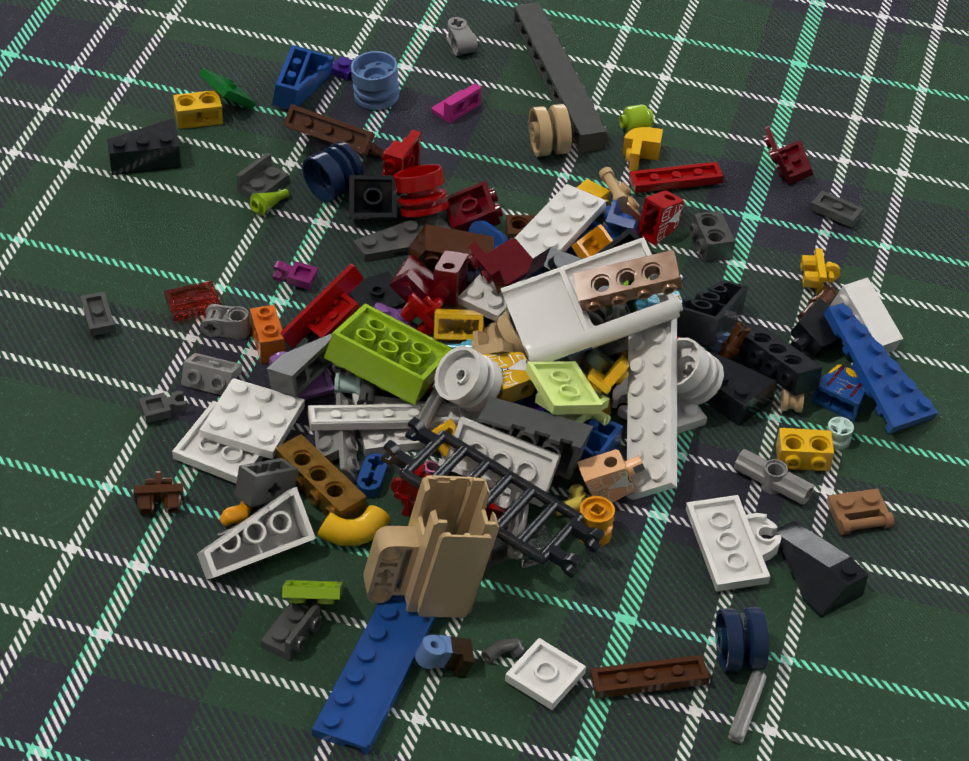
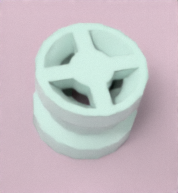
(841, 432)

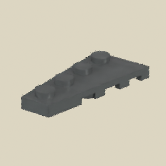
(394, 239)

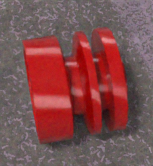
(422, 194)

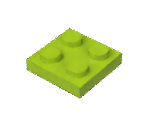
(324, 591)

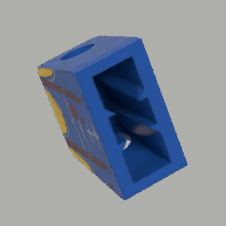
(840, 392)

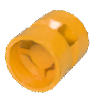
(598, 514)

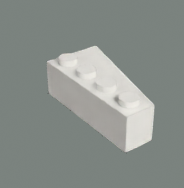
(265, 533)

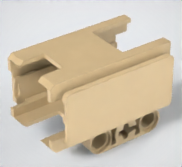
(439, 551)

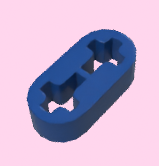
(367, 474)

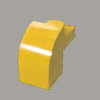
(642, 143)

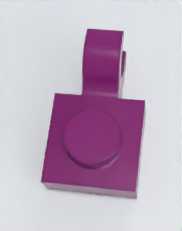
(298, 275)

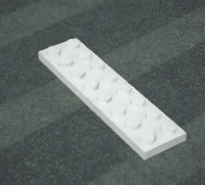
(554, 226)
(653, 407)

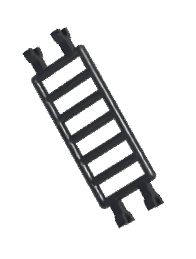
(552, 551)

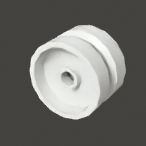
(468, 378)

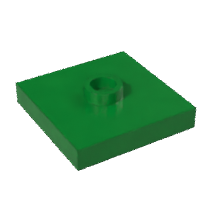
(227, 88)

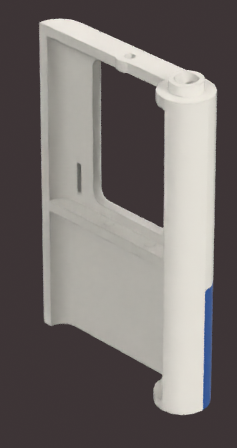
(552, 320)

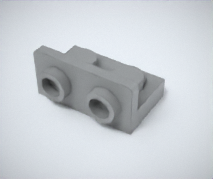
(209, 373)

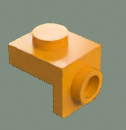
(592, 242)

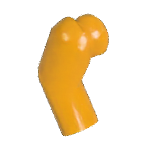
(235, 514)

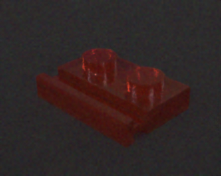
(191, 300)

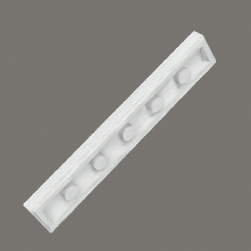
(376, 416)

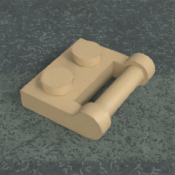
(620, 193)

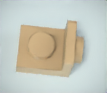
(484, 345)

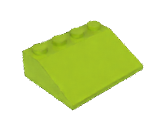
(386, 353)

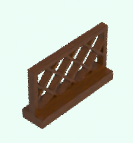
(331, 130)

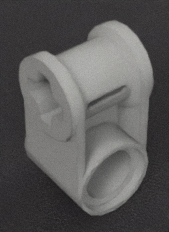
(461, 37)
(228, 322)

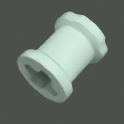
(347, 384)

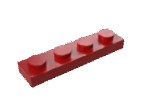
(675, 177)

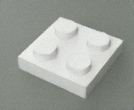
(545, 673)

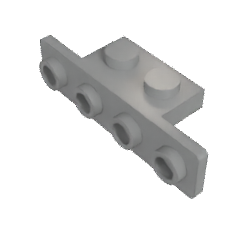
(340, 444)

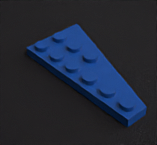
(879, 374)

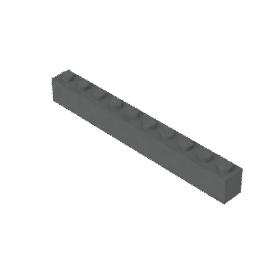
(559, 76)

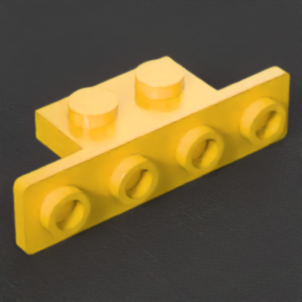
(616, 374)

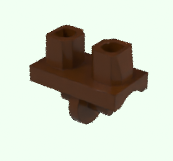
(158, 490)

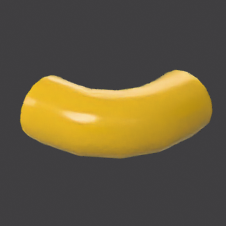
(354, 531)

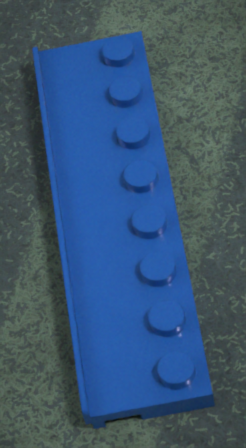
(373, 676)

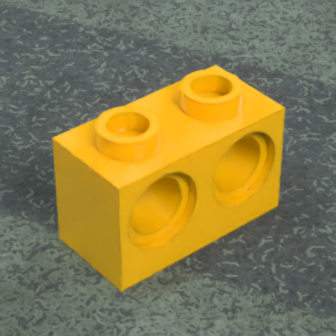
(198, 109)
(805, 448)

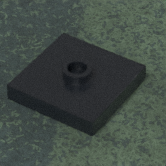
(377, 290)

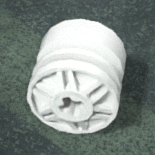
(697, 372)

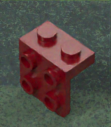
(791, 159)
(502, 265)
(413, 277)

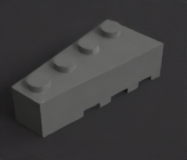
(540, 429)

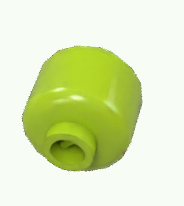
(635, 117)

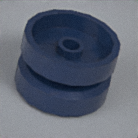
(742, 639)

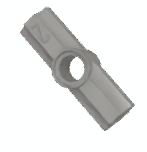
(774, 476)

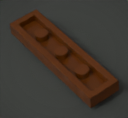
(649, 676)

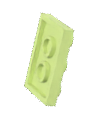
(564, 387)

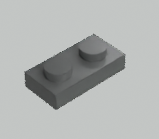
(836, 209)
(97, 314)

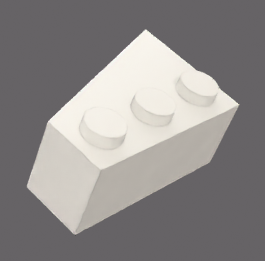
(870, 311)

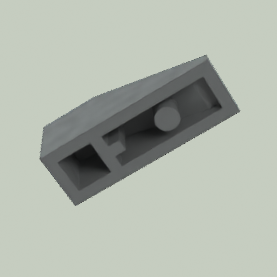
(299, 367)

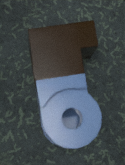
(446, 653)

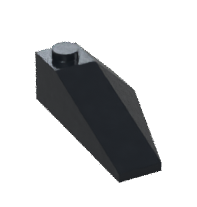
(823, 572)

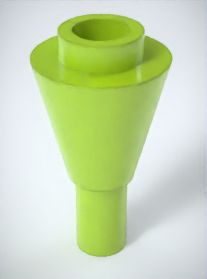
(263, 202)

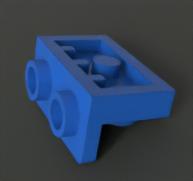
(618, 220)

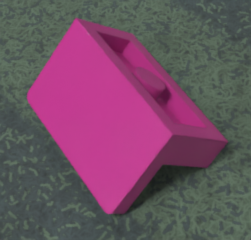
(458, 103)

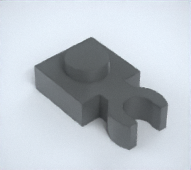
(160, 407)

